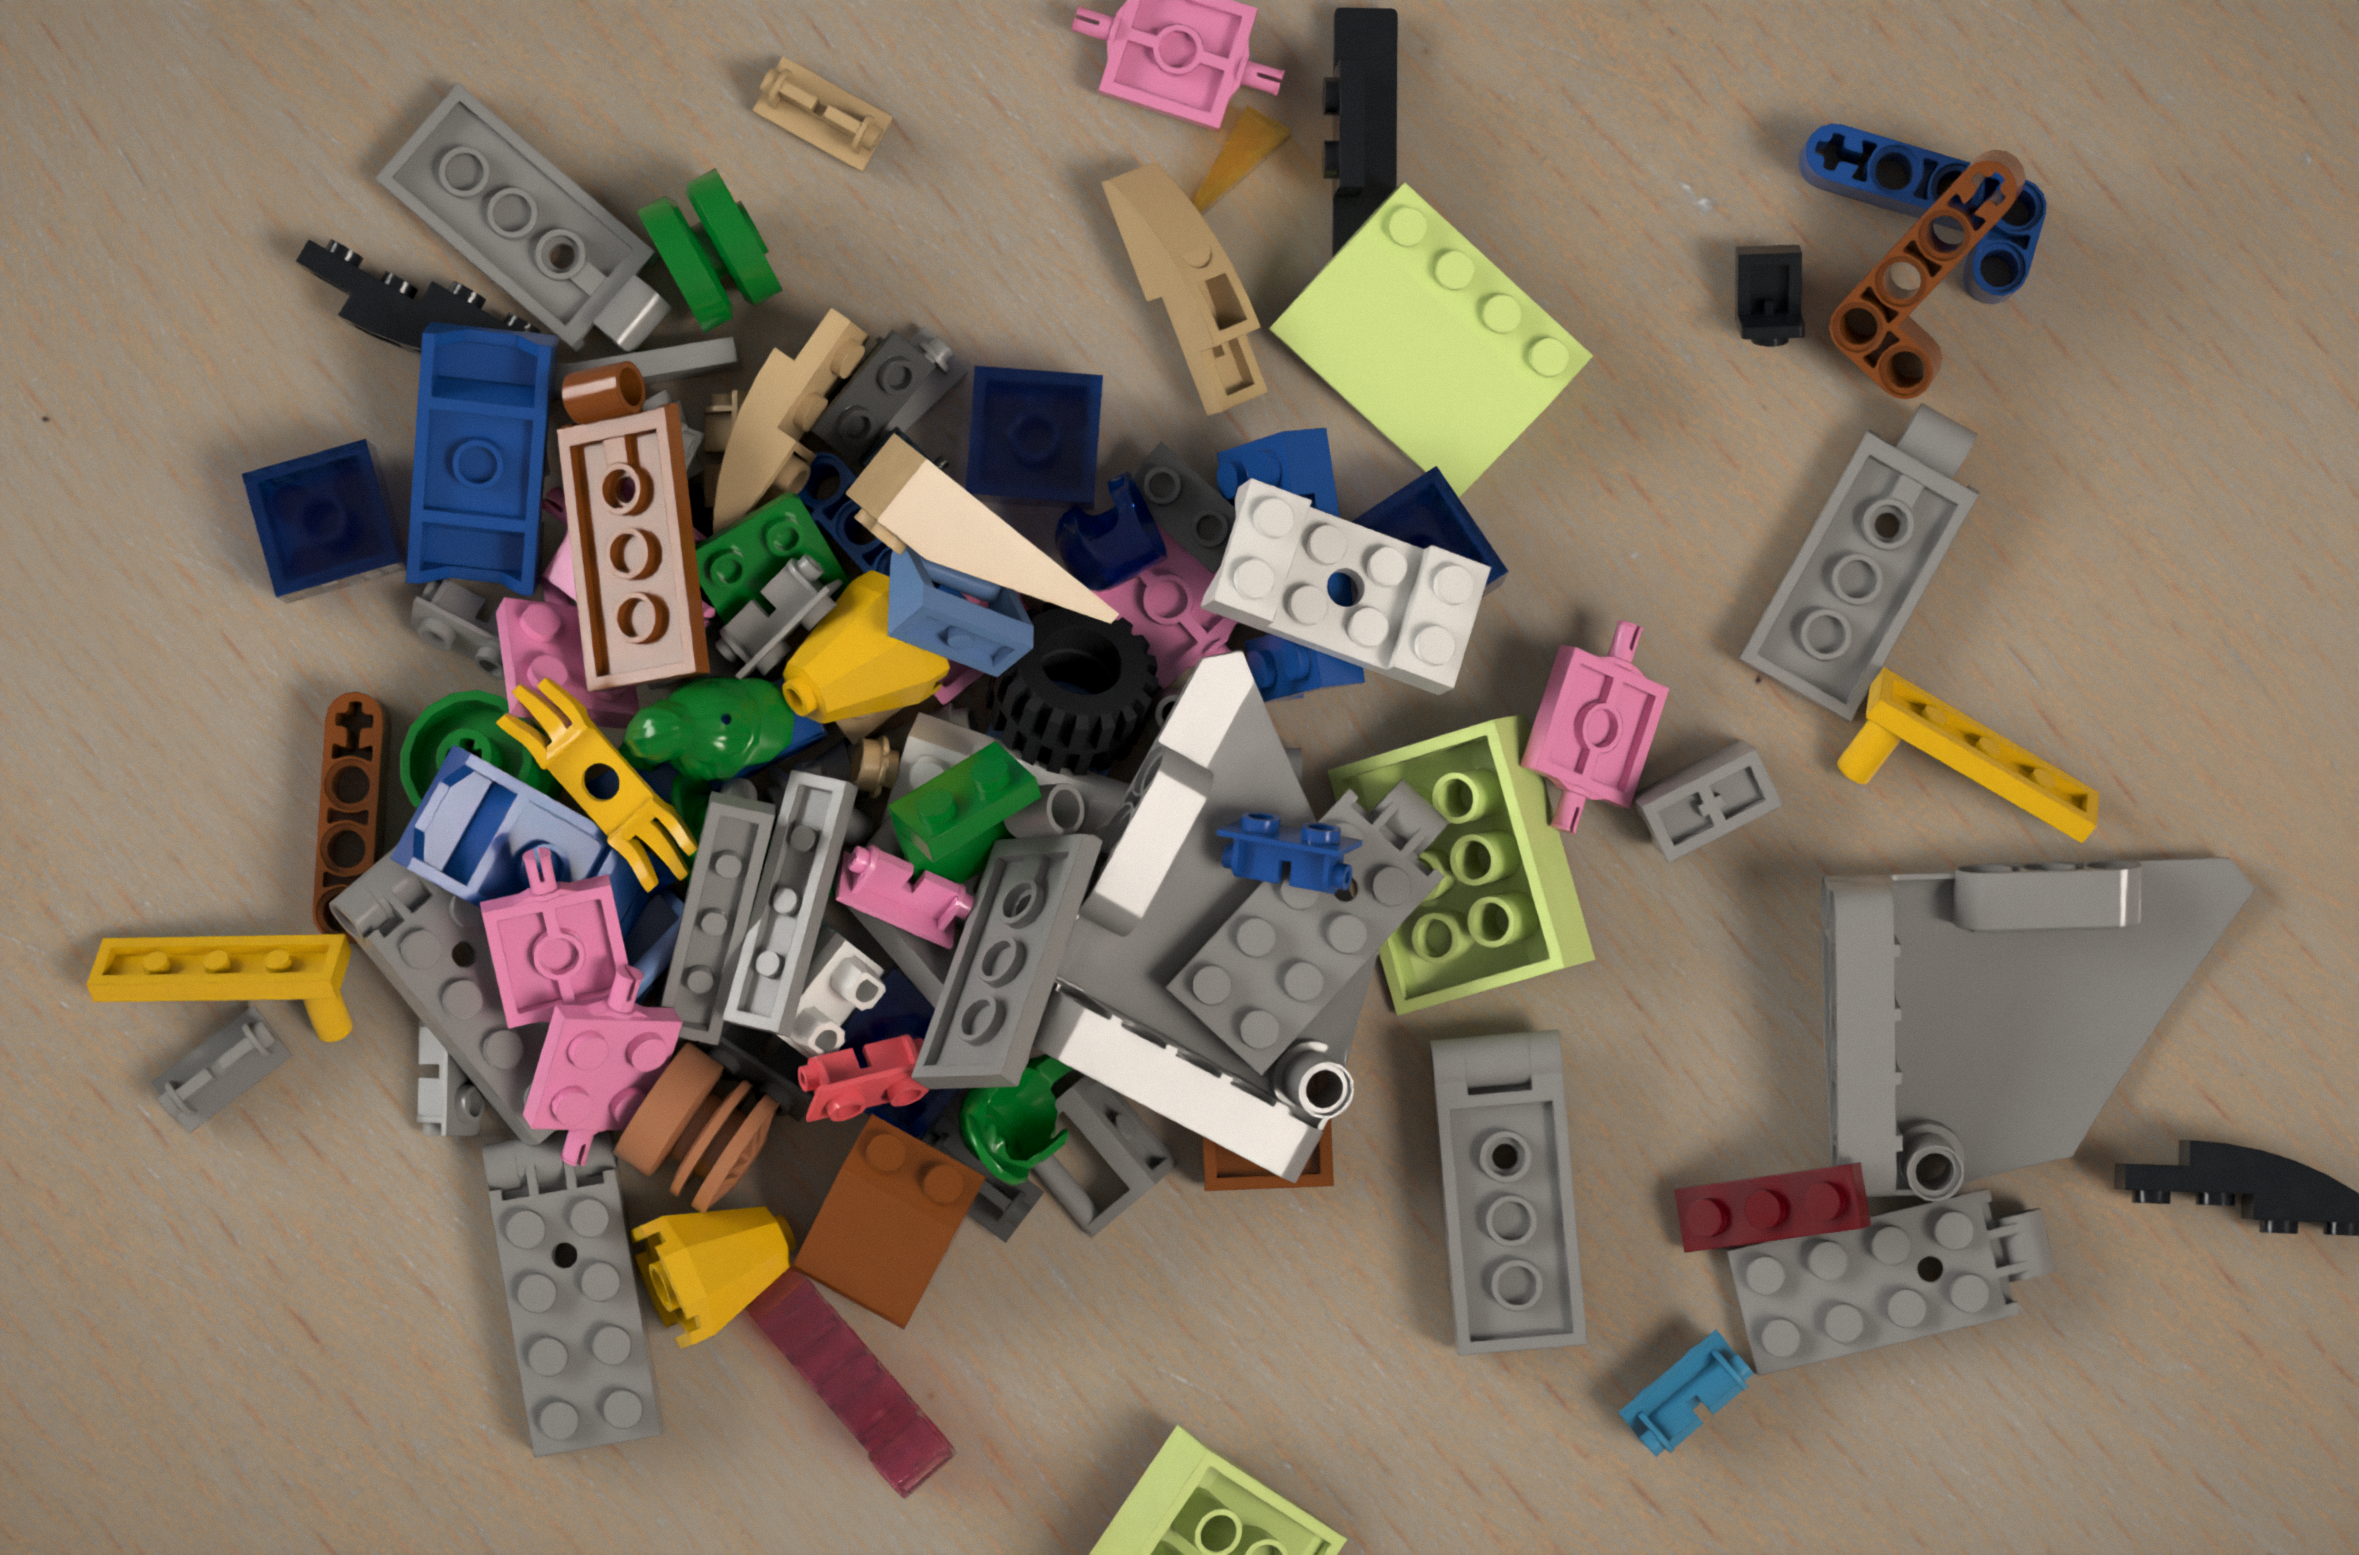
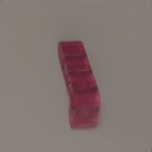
(852, 1382)

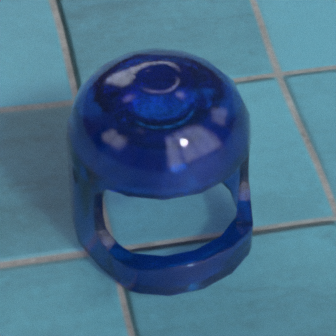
(1114, 545)

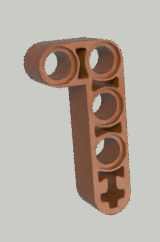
(1933, 261)
(338, 816)

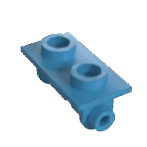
(1664, 1410)

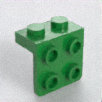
(756, 548)
(961, 812)

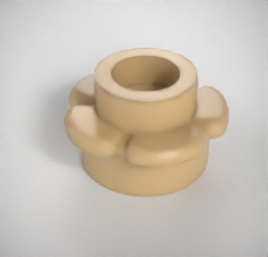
(874, 765)

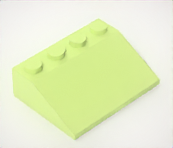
(1430, 340)
(1507, 883)
(1210, 1505)

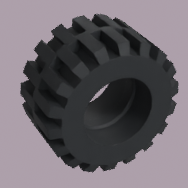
(1068, 726)

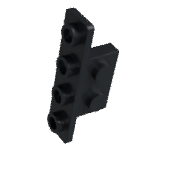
(1364, 117)

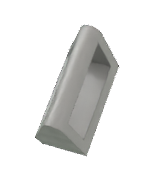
(1120, 1139)

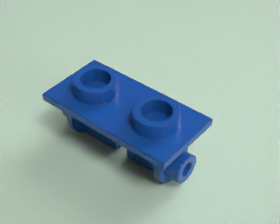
(1264, 845)

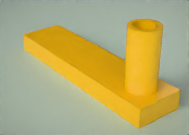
(1909, 713)
(229, 970)

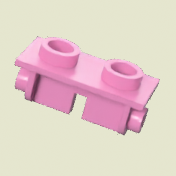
(882, 888)

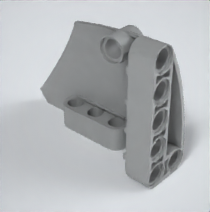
(1159, 901)
(2000, 1005)

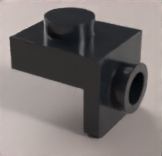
(1769, 294)

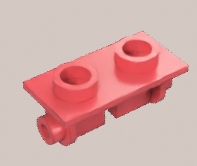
(846, 1090)

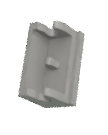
(1706, 800)

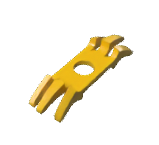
(569, 757)

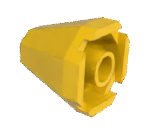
(852, 663)
(710, 1265)

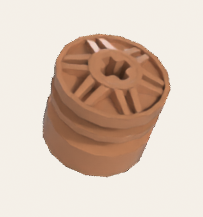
(697, 1128)

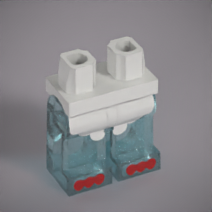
(835, 985)

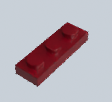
(1772, 1207)

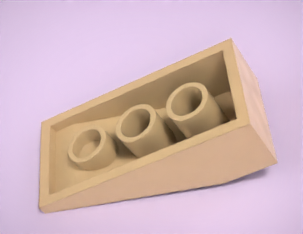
(919, 506)

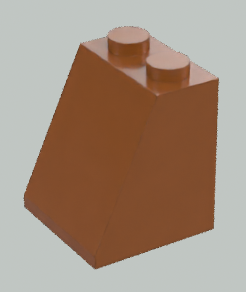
(888, 1221)

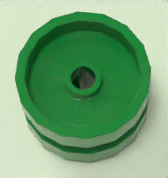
(711, 250)
(470, 723)

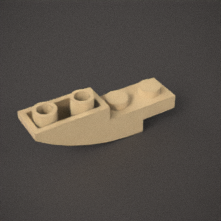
(1188, 268)
(781, 405)

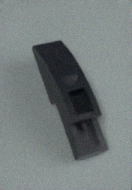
(387, 305)
(2271, 1186)

